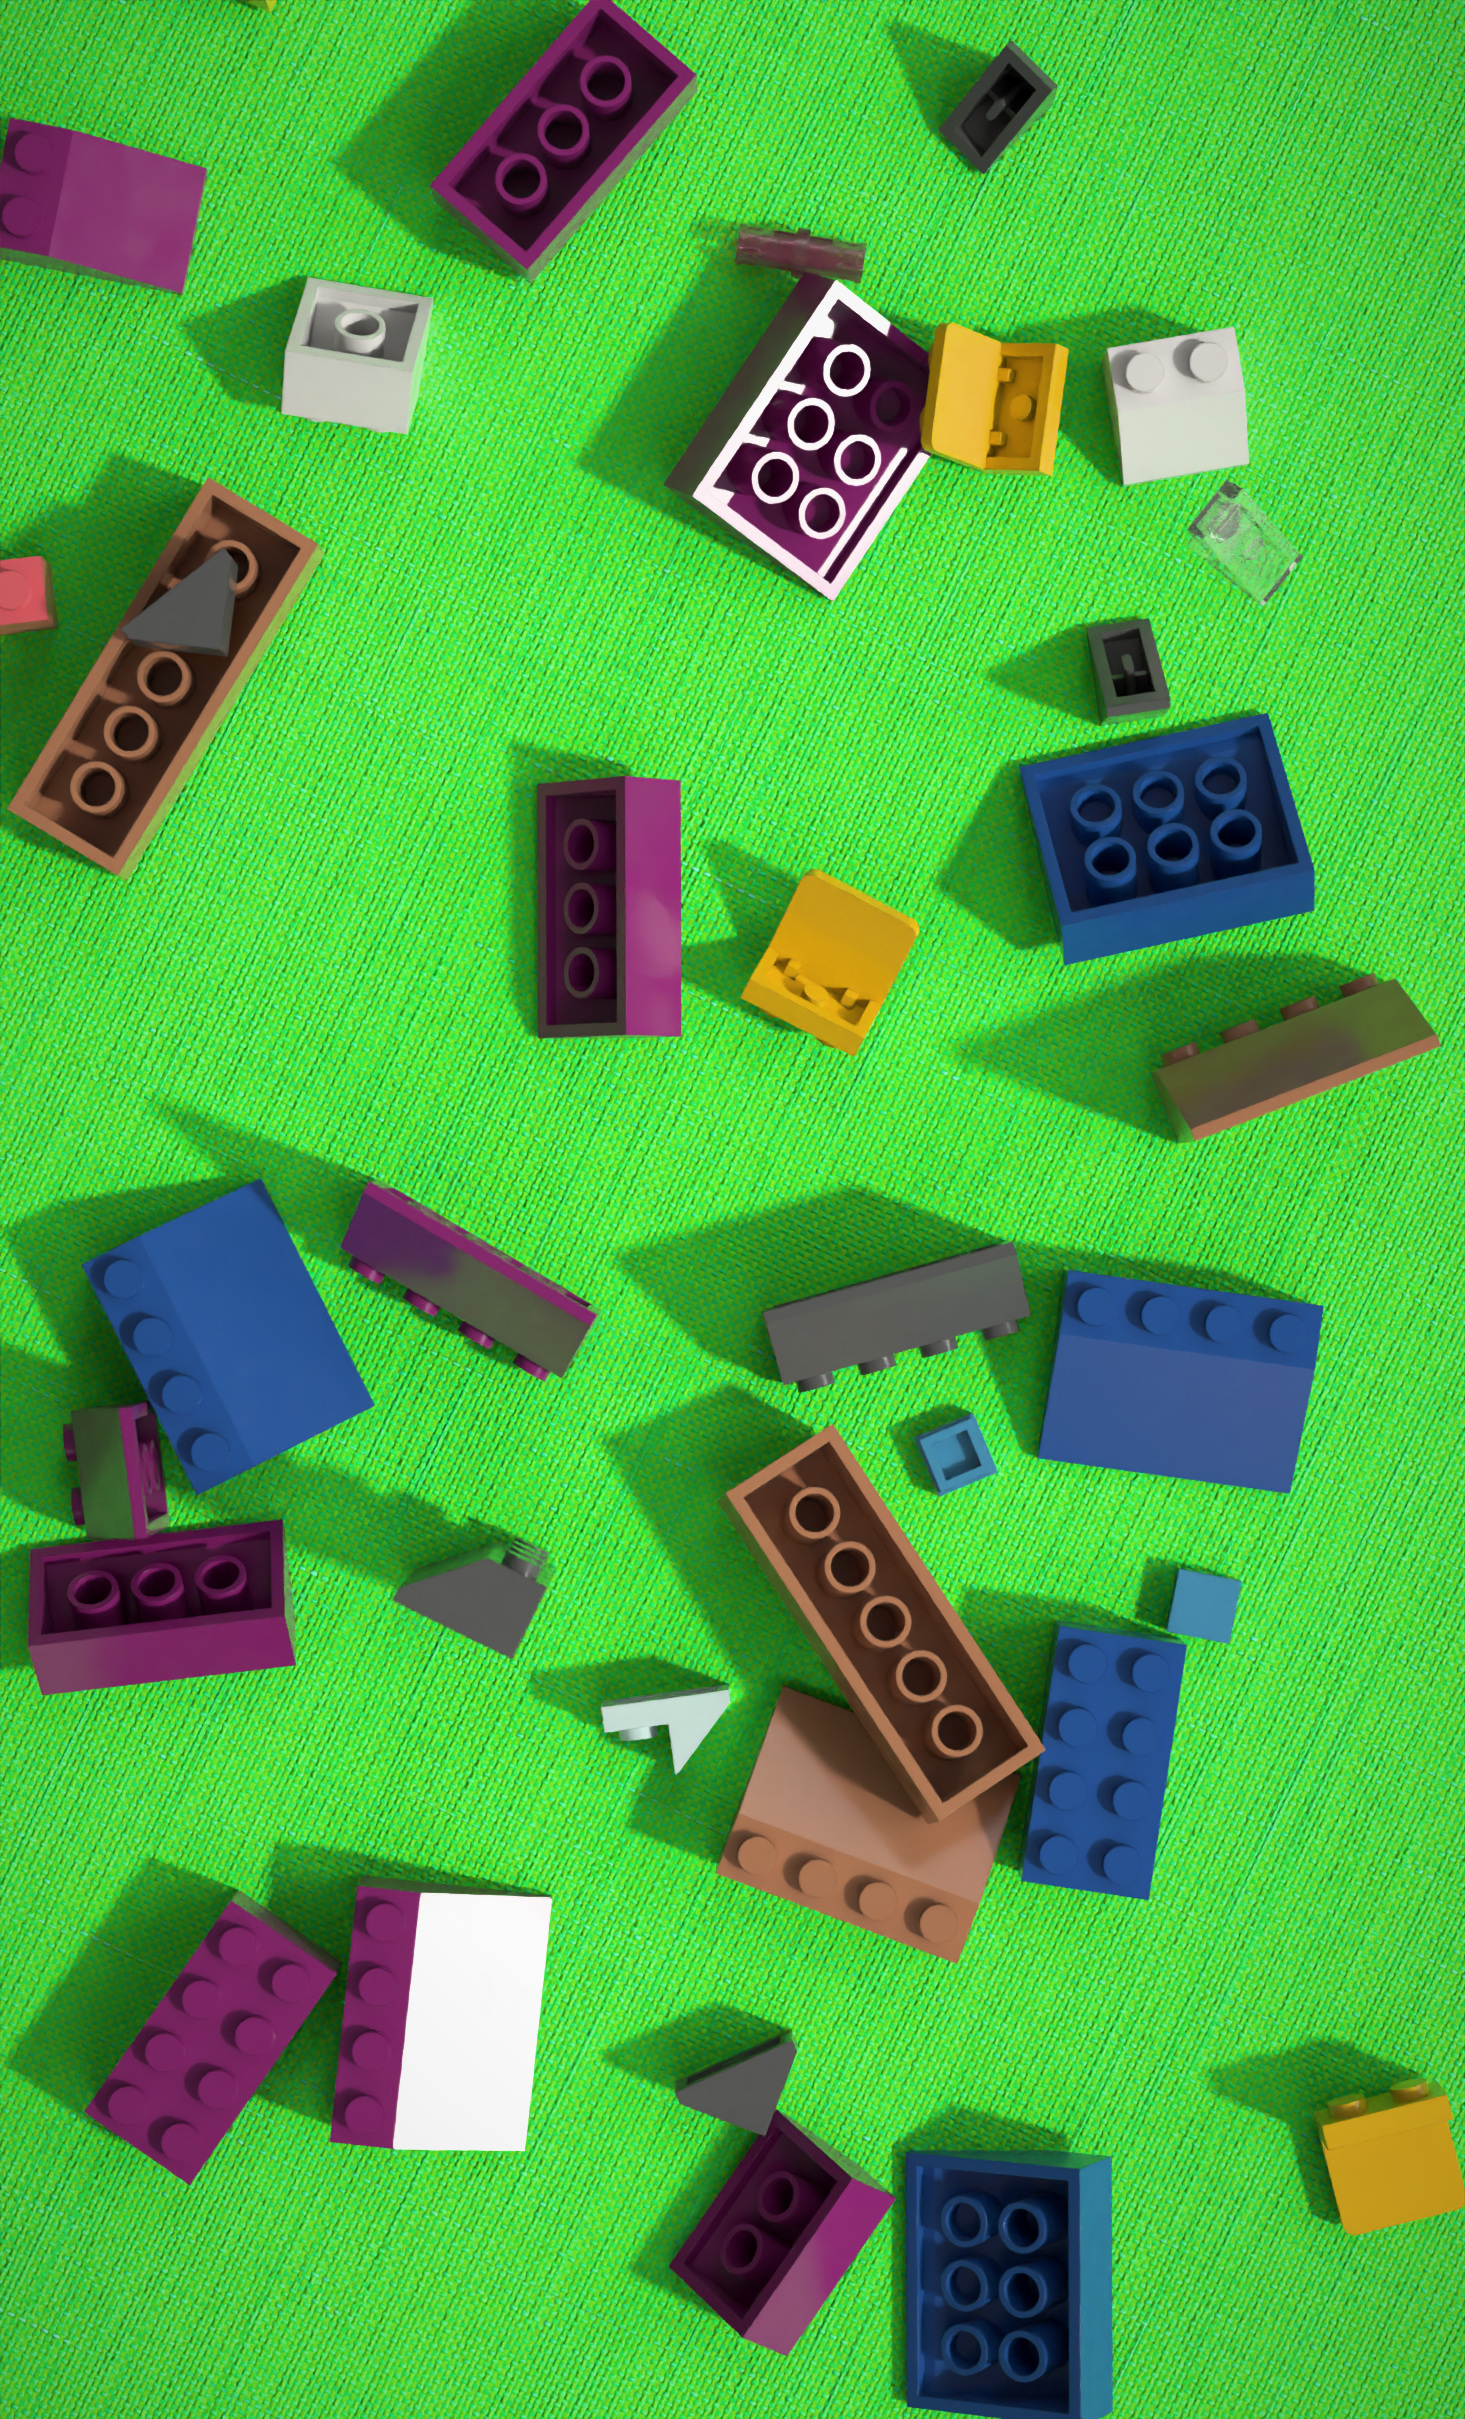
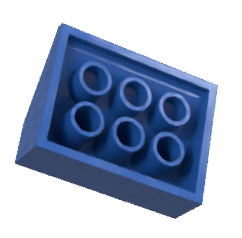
(1168, 839)
(228, 1335)
(1179, 1381)
(1009, 2283)

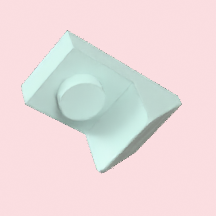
(686, 1712)

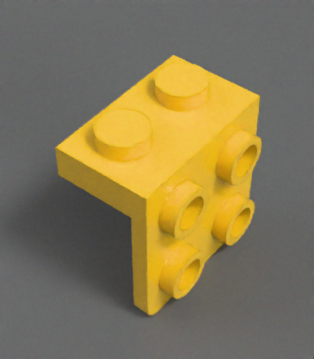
(993, 402)
(831, 961)
(1391, 2156)

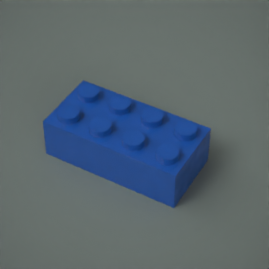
(1105, 1759)

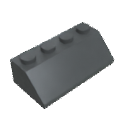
(898, 1313)
(482, 1592)

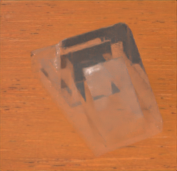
(1242, 543)

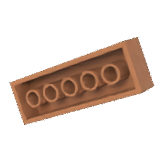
(154, 710)
(881, 1625)

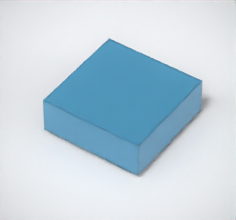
(955, 1454)
(1203, 1605)

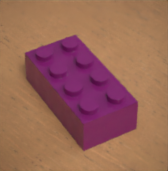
(564, 137)
(214, 2037)

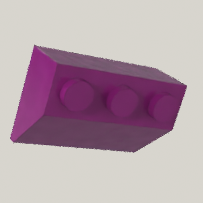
(781, 2234)

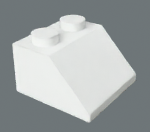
(356, 356)
(1177, 406)

